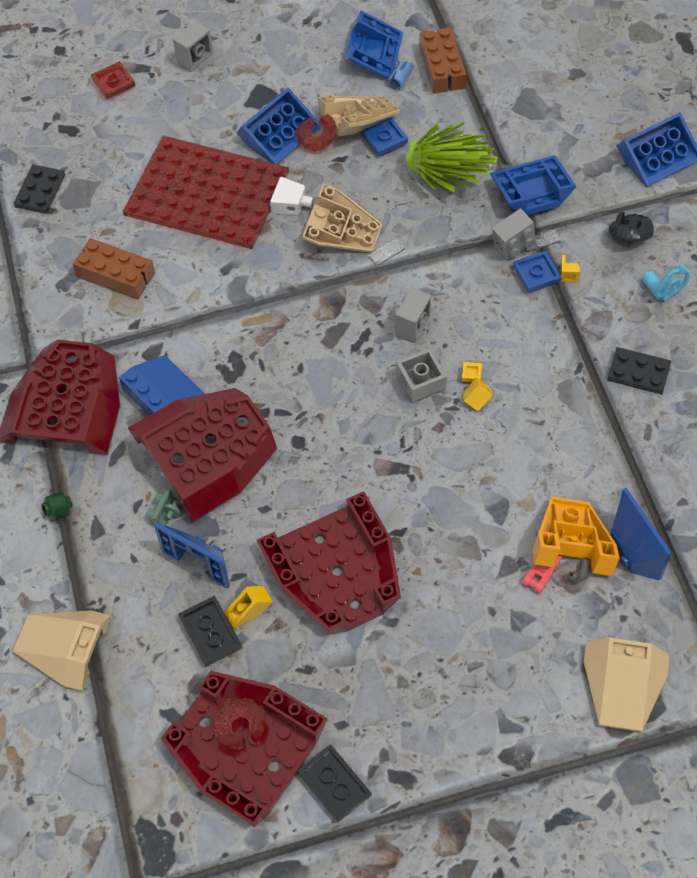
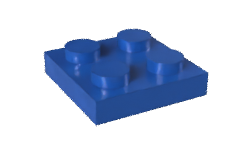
(385, 136)
(537, 271)

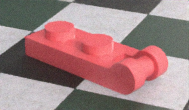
(541, 572)

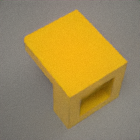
(569, 271)
(477, 394)

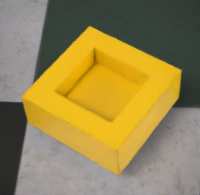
(471, 371)

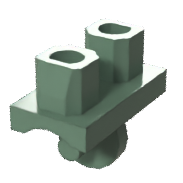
(165, 509)

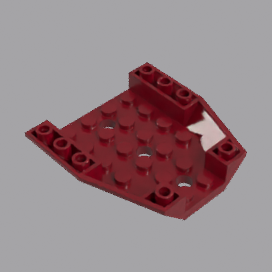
(83, 412)
(208, 471)
(353, 543)
(242, 777)

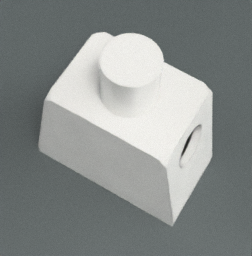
(289, 198)

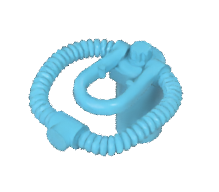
(659, 289)

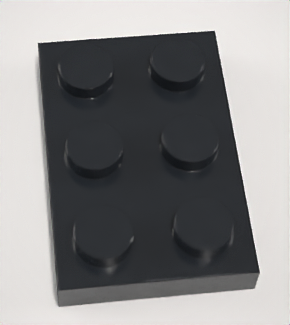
(39, 189)
(639, 370)
(210, 631)
(334, 783)

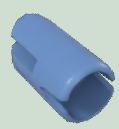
(400, 74)

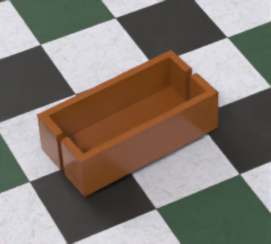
(442, 60)
(114, 268)

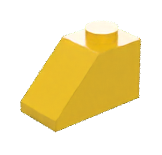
(248, 605)

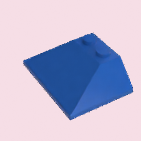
(373, 44)
(535, 185)
(638, 541)
(176, 543)

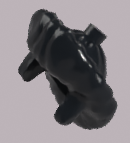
(631, 228)

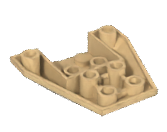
(356, 112)
(340, 223)
(62, 644)
(624, 680)

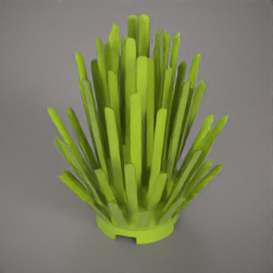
(449, 156)

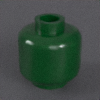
(56, 506)

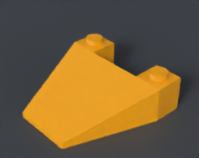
(575, 531)

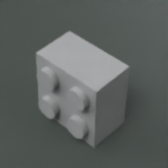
(193, 46)
(513, 234)
(412, 315)
(421, 375)

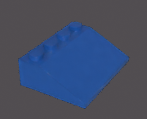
(274, 127)
(659, 150)
(157, 384)

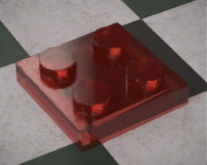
(113, 80)

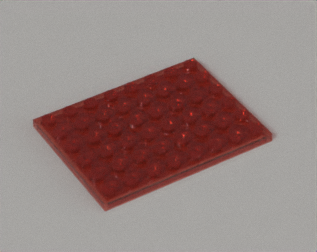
(205, 192)

